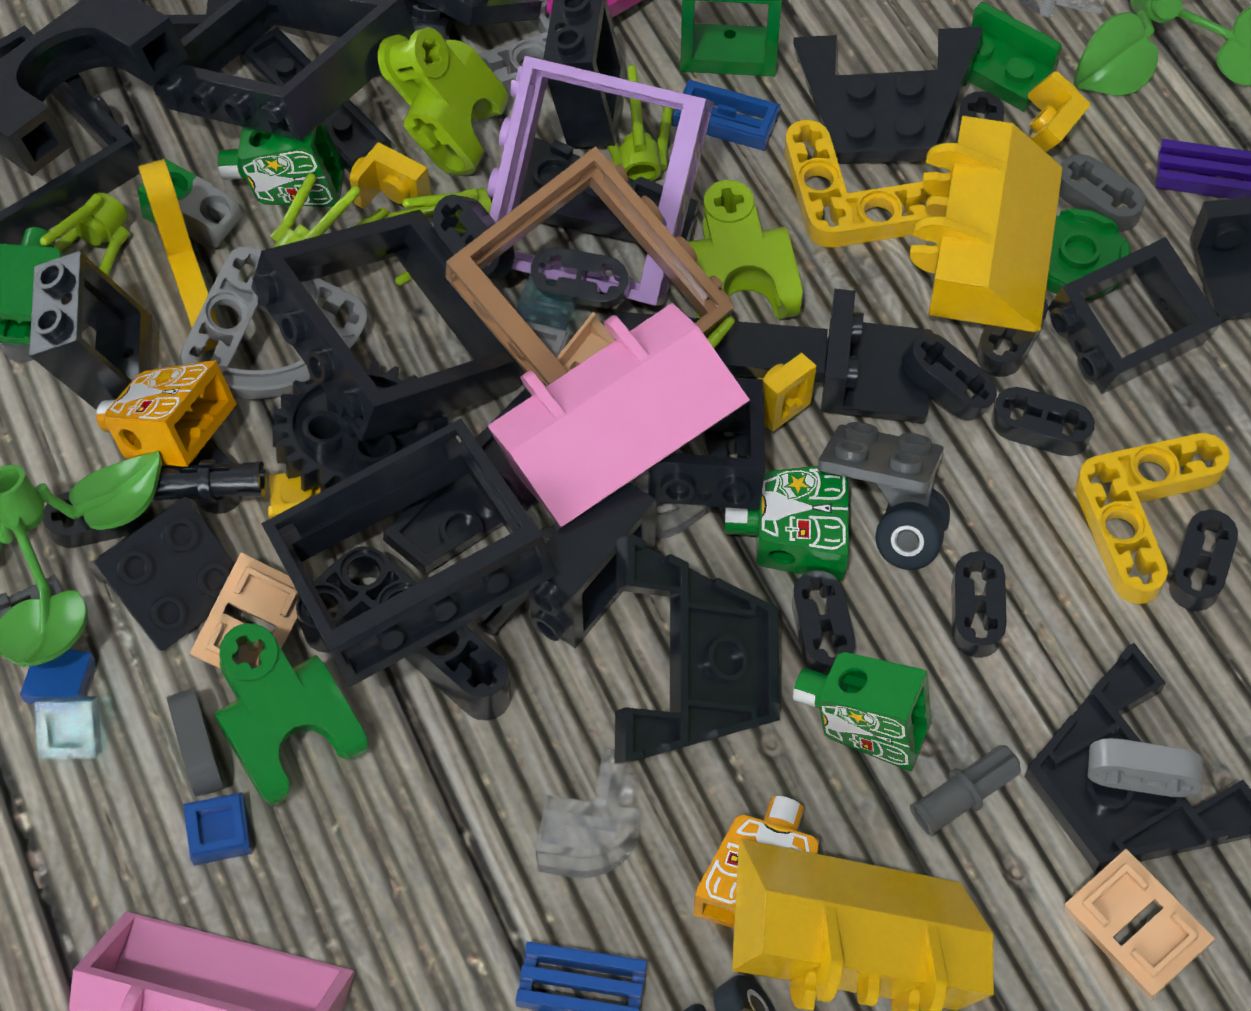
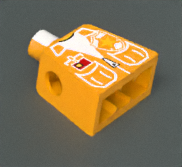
(168, 412)
(717, 890)

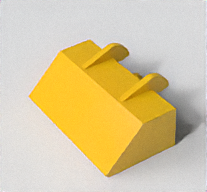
(990, 226)
(858, 931)

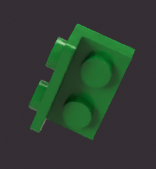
(1011, 56)

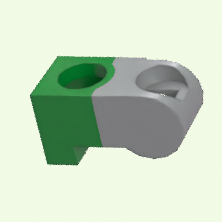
(205, 209)

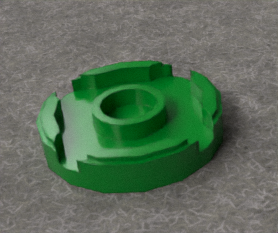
(1081, 245)

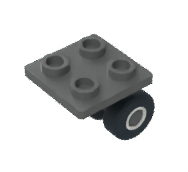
(905, 472)

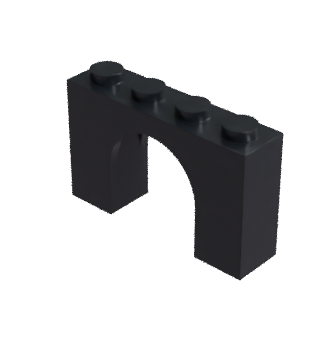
(80, 39)

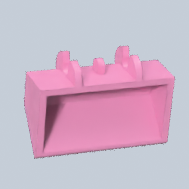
(616, 413)
(179, 968)

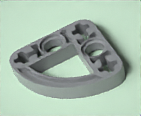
(240, 296)

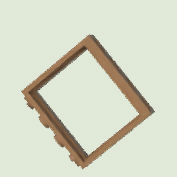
(638, 216)

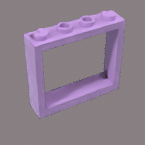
(518, 137)

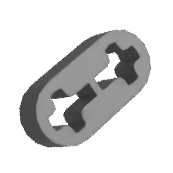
(1145, 767)

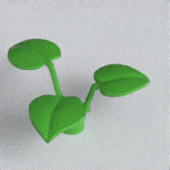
(1124, 60)
(108, 498)

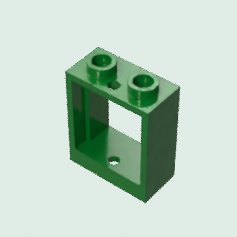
(730, 47)

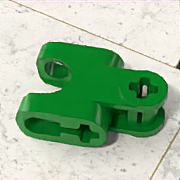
(278, 703)

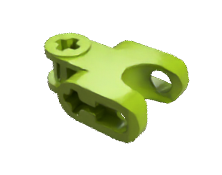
(445, 90)
(745, 254)

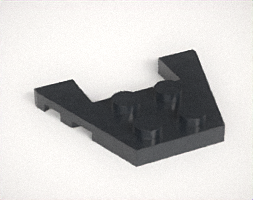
(890, 112)
(719, 656)
(1110, 819)

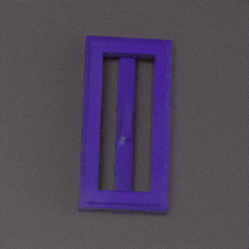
(1208, 164)

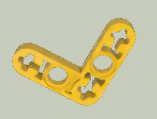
(845, 208)
(176, 241)
(1125, 500)

